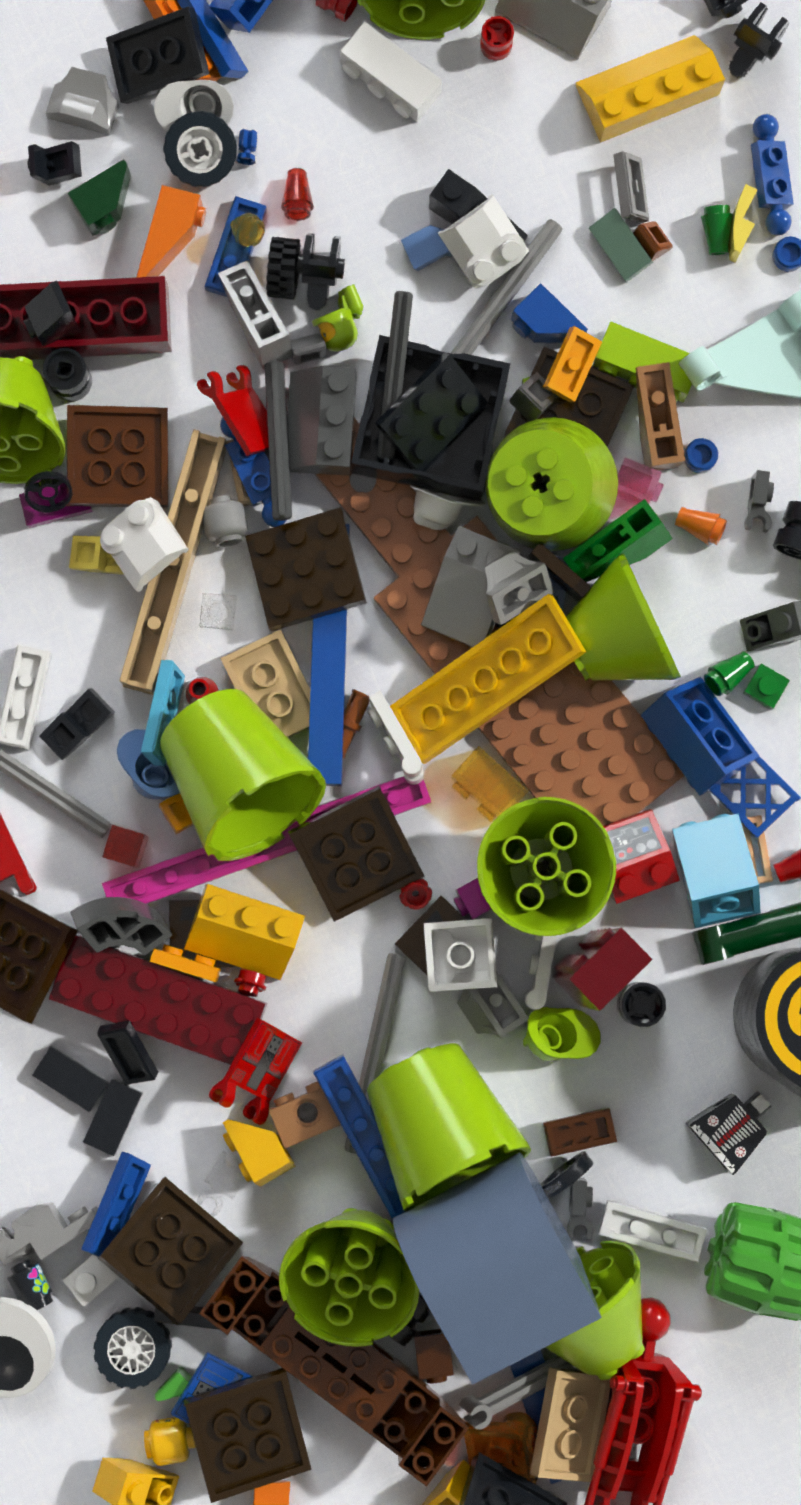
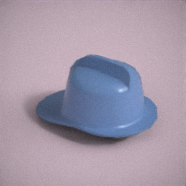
(148, 780)

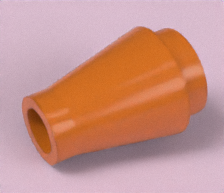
(703, 525)

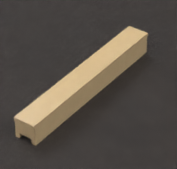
(167, 589)

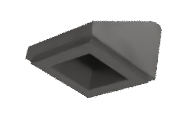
(308, 348)
(532, 398)

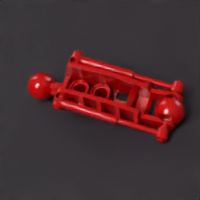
(646, 1408)

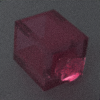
(638, 482)

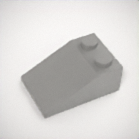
(459, 597)

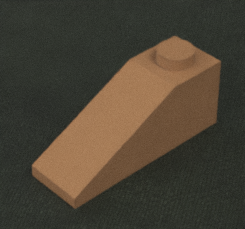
(658, 417)

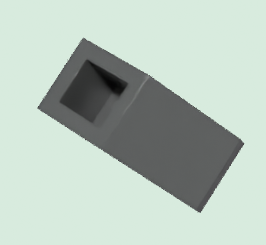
(772, 627)

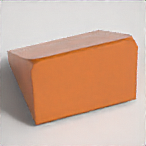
(273, 1493)

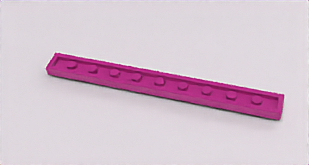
(199, 868)

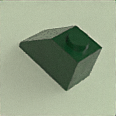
(102, 198)

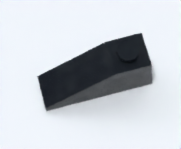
(456, 197)

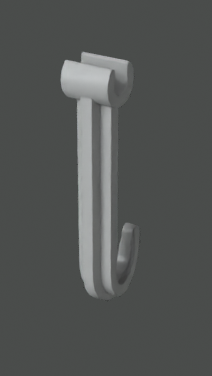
(508, 1394)

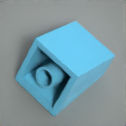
(717, 870)

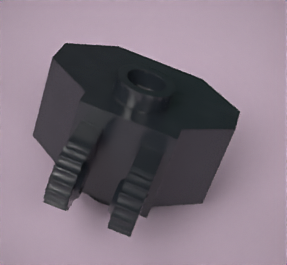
(754, 42)
(320, 270)

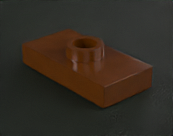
(579, 1132)

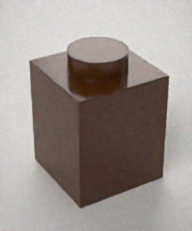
(433, 1356)

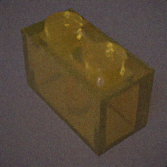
(487, 784)

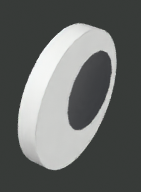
(25, 1348)

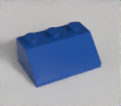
(699, 735)

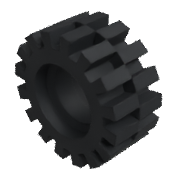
(282, 268)

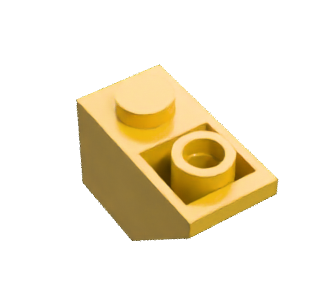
(260, 1151)
(134, 1483)

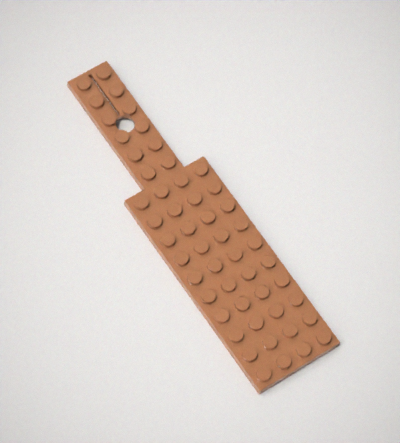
(562, 736)

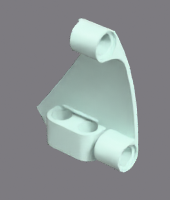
(756, 358)

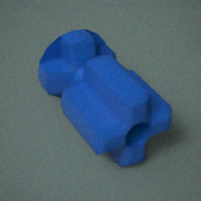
(247, 145)

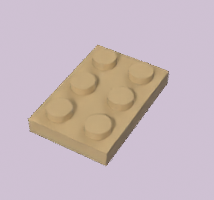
(273, 681)
(570, 1425)

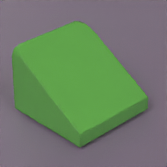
(173, 1385)

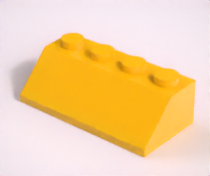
(650, 87)

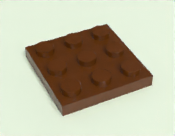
(117, 455)

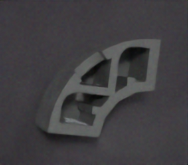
(120, 922)

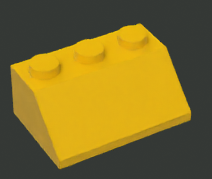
(244, 932)

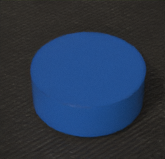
(787, 254)
(701, 455)

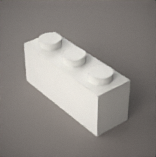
(390, 72)

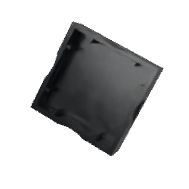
(465, 461)

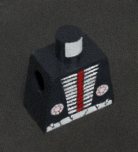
(731, 1129)

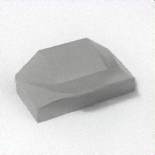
(83, 101)
(515, 585)
(492, 1009)

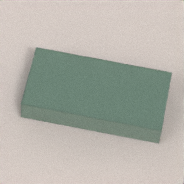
(620, 245)

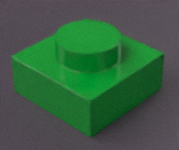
(766, 686)

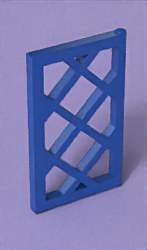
(771, 778)

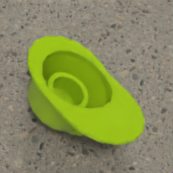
(561, 1034)

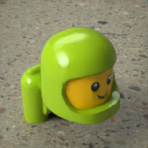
(339, 326)

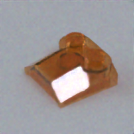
(506, 1442)

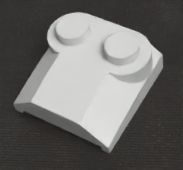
(484, 243)
(142, 541)
(460, 955)

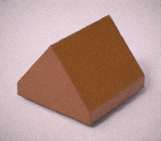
(653, 239)

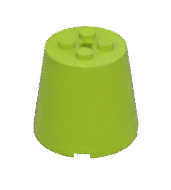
(579, 489)
(238, 774)
(439, 1123)

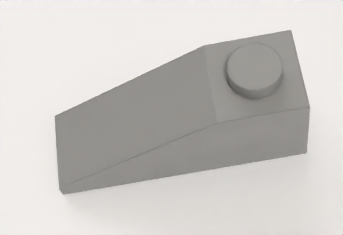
(256, 314)

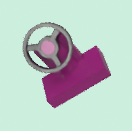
(47, 499)

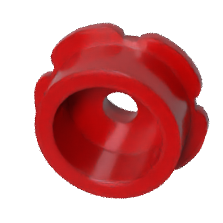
(419, 901)
(250, 982)

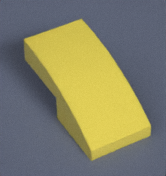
(741, 227)
(90, 556)

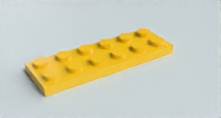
(488, 678)

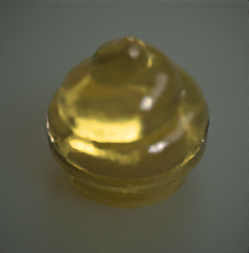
(248, 229)

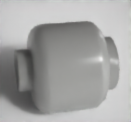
(224, 521)

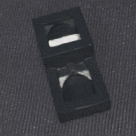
(77, 724)

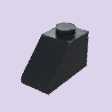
(50, 316)

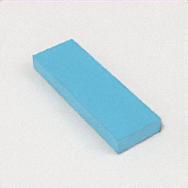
(163, 709)

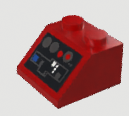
(641, 856)

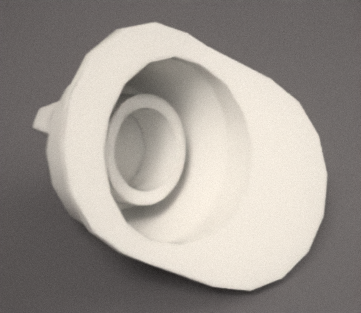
(192, 96)
(439, 509)

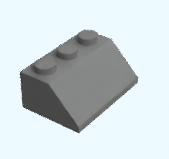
(559, 22)

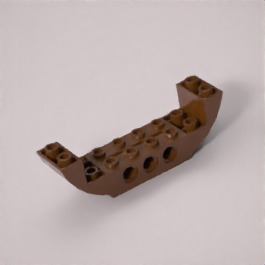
(357, 1381)

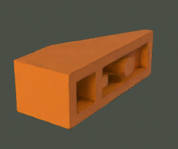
(171, 229)

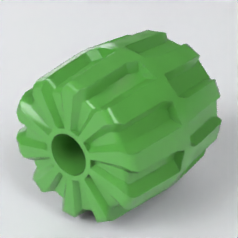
(756, 1261)

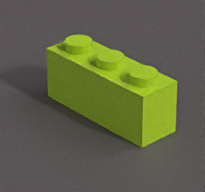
(626, 349)

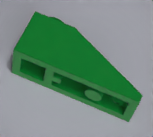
(634, 533)

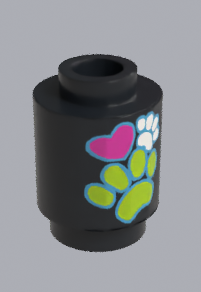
(30, 1284)

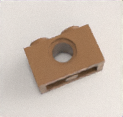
(290, 1125)

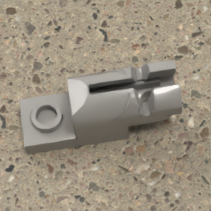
(42, 1230)

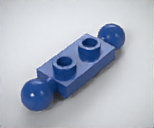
(772, 174)
(254, 475)

